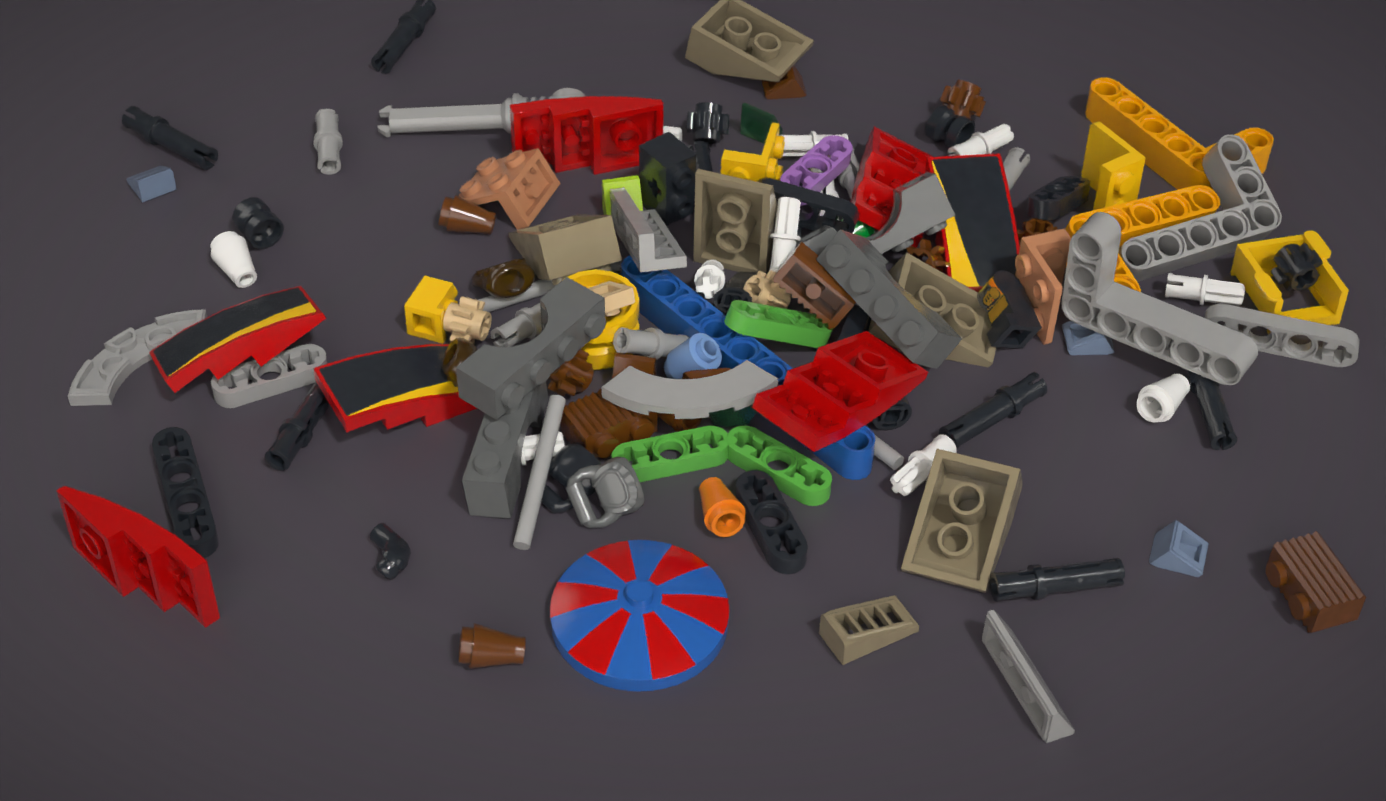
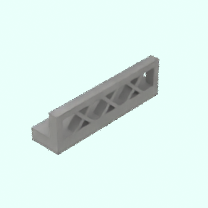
(644, 235)

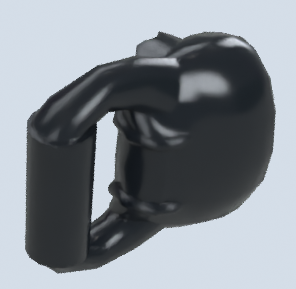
(562, 467)

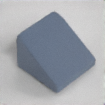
(152, 183)
(1086, 341)
(1179, 550)

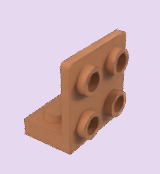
(519, 182)
(1041, 272)

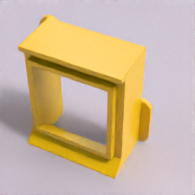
(1253, 267)

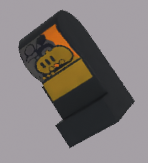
(1008, 311)

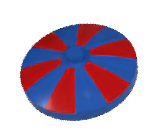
(639, 615)

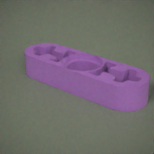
(817, 157)

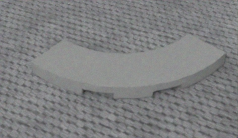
(123, 354)
(688, 397)

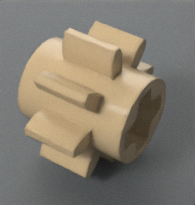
(765, 291)
(467, 320)

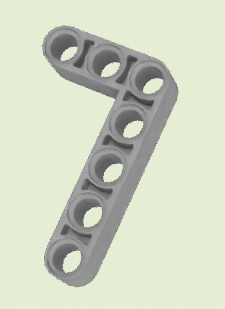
(1246, 216)
(1141, 320)

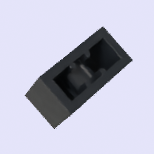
(667, 177)

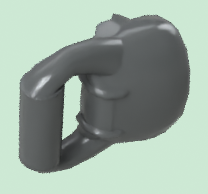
(616, 489)

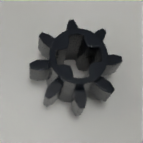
(707, 122)
(1296, 267)

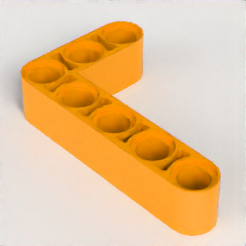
(1165, 146)
(1150, 215)

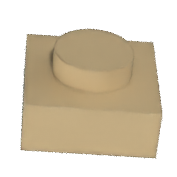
(615, 296)

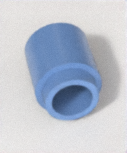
(695, 353)

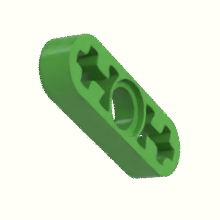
(777, 324)
(697, 439)
(789, 481)

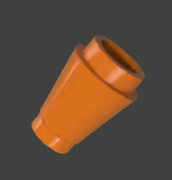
(721, 508)

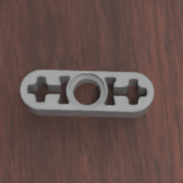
(246, 393)

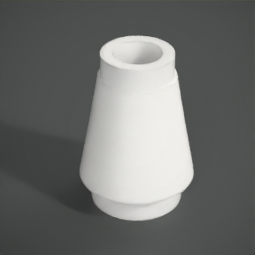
(233, 257)
(1162, 398)

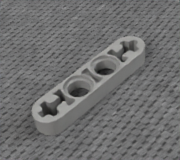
(1285, 327)

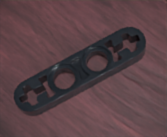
(186, 491)

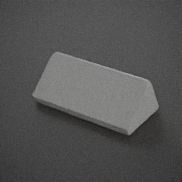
(1025, 680)

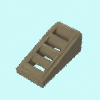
(853, 646)

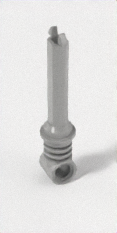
(458, 117)

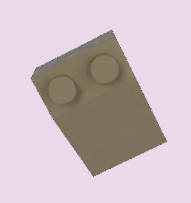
(744, 43)
(733, 221)
(568, 246)
(953, 302)
(962, 520)

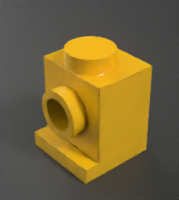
(427, 308)

